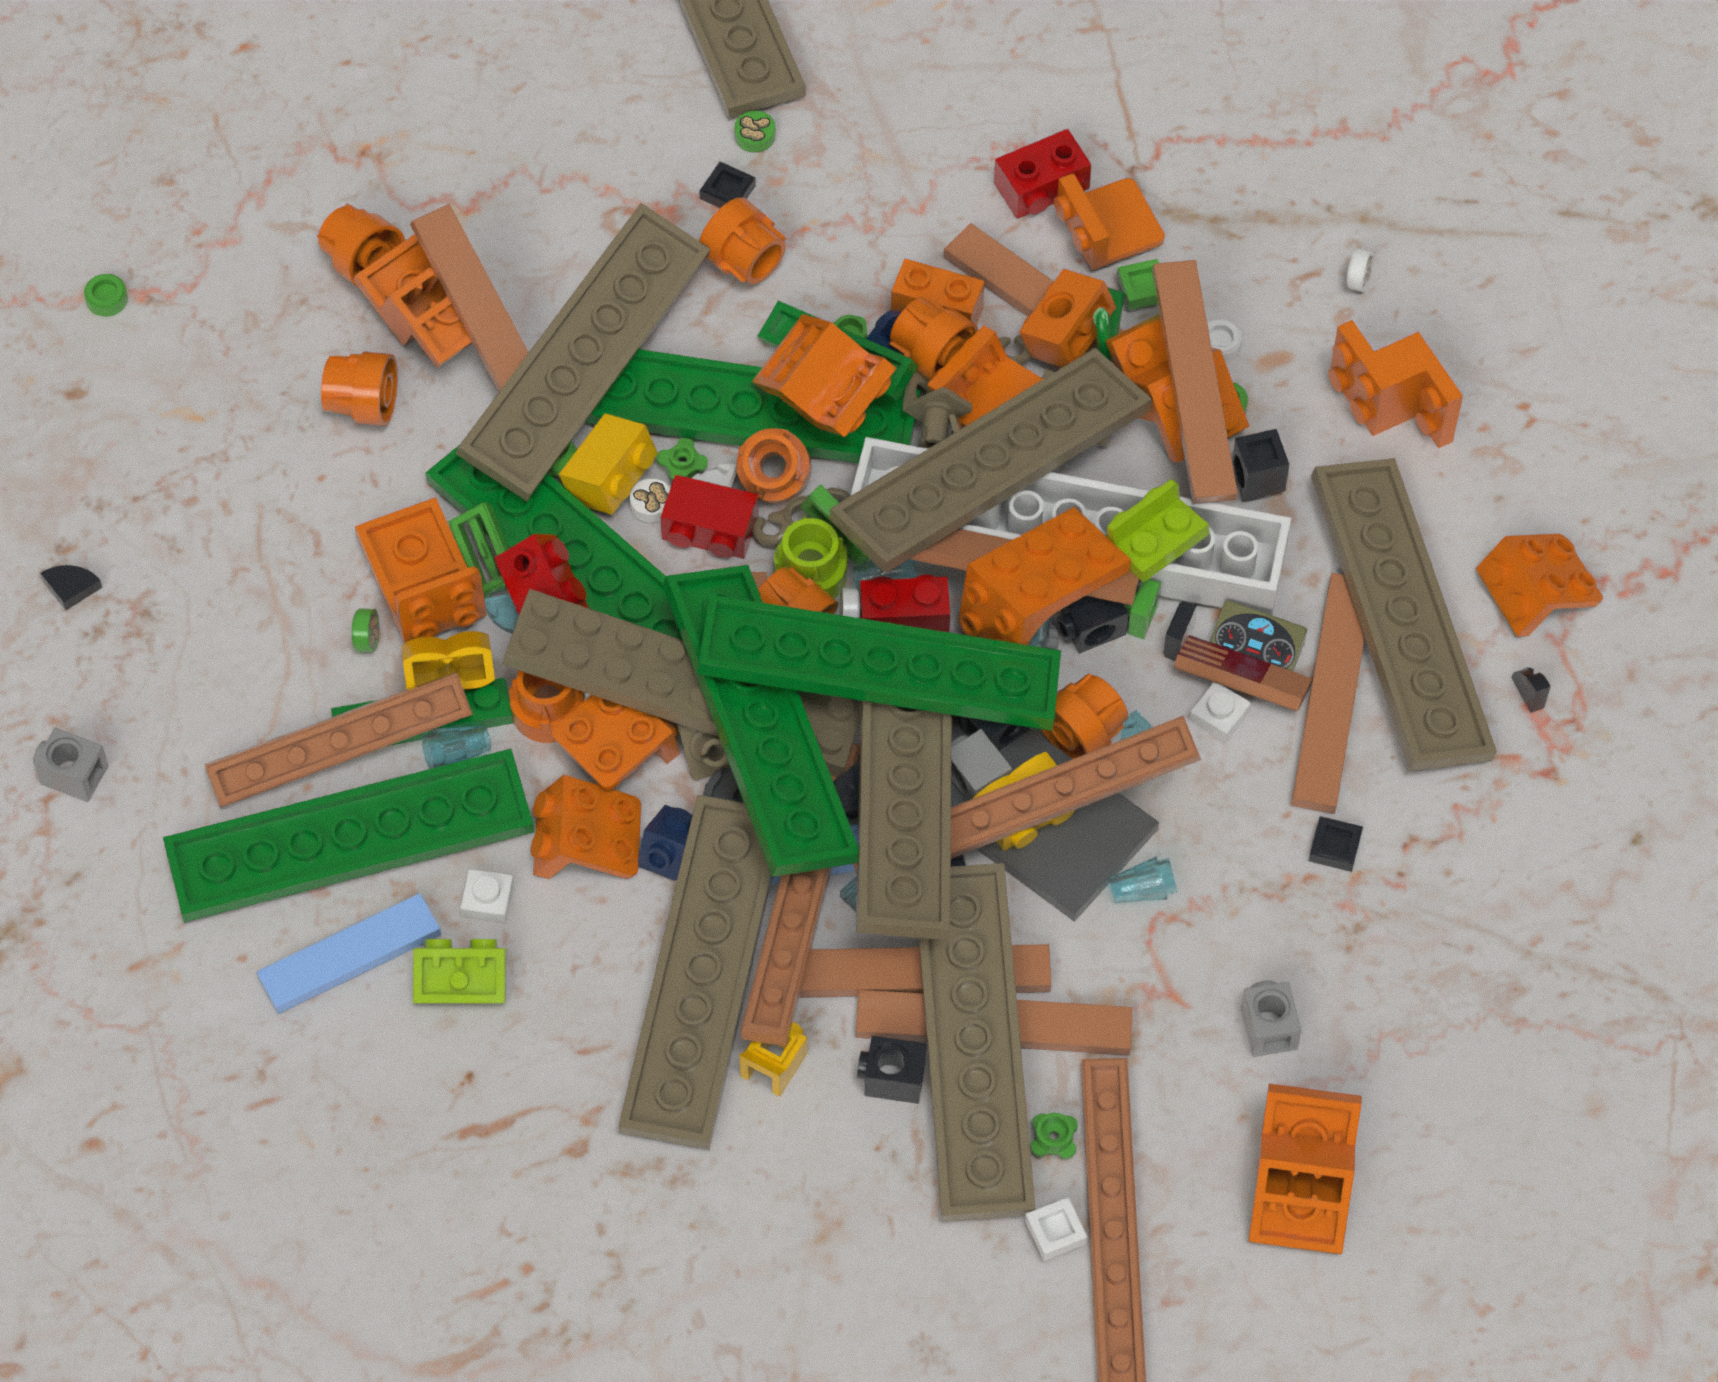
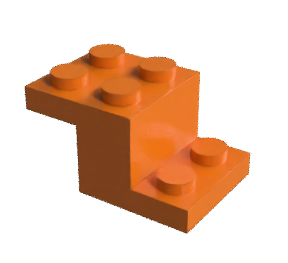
(414, 301)
(1143, 359)
(825, 375)
(1395, 384)
(1305, 1168)

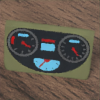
(1259, 635)

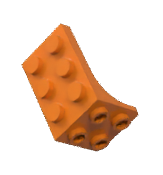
(421, 571)
(1036, 576)

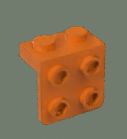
(1107, 220)
(983, 375)
(1534, 577)
(614, 739)
(585, 827)

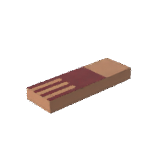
(1243, 673)

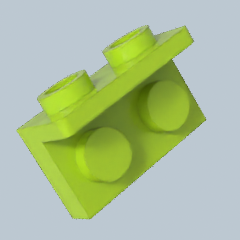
(1156, 530)
(459, 974)

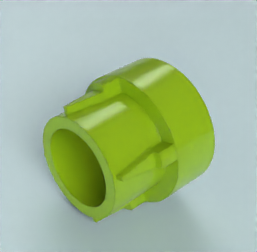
(815, 553)

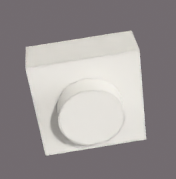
(1220, 711)
(487, 896)
(1056, 1229)

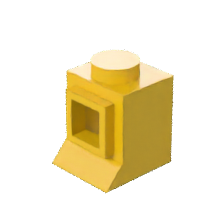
(777, 1067)

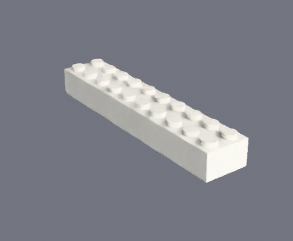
(1233, 563)

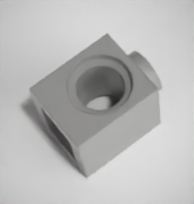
(976, 764)
(74, 780)
(1267, 1035)

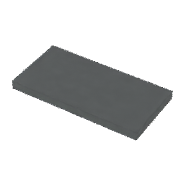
(1076, 858)

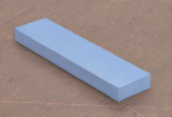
(348, 953)

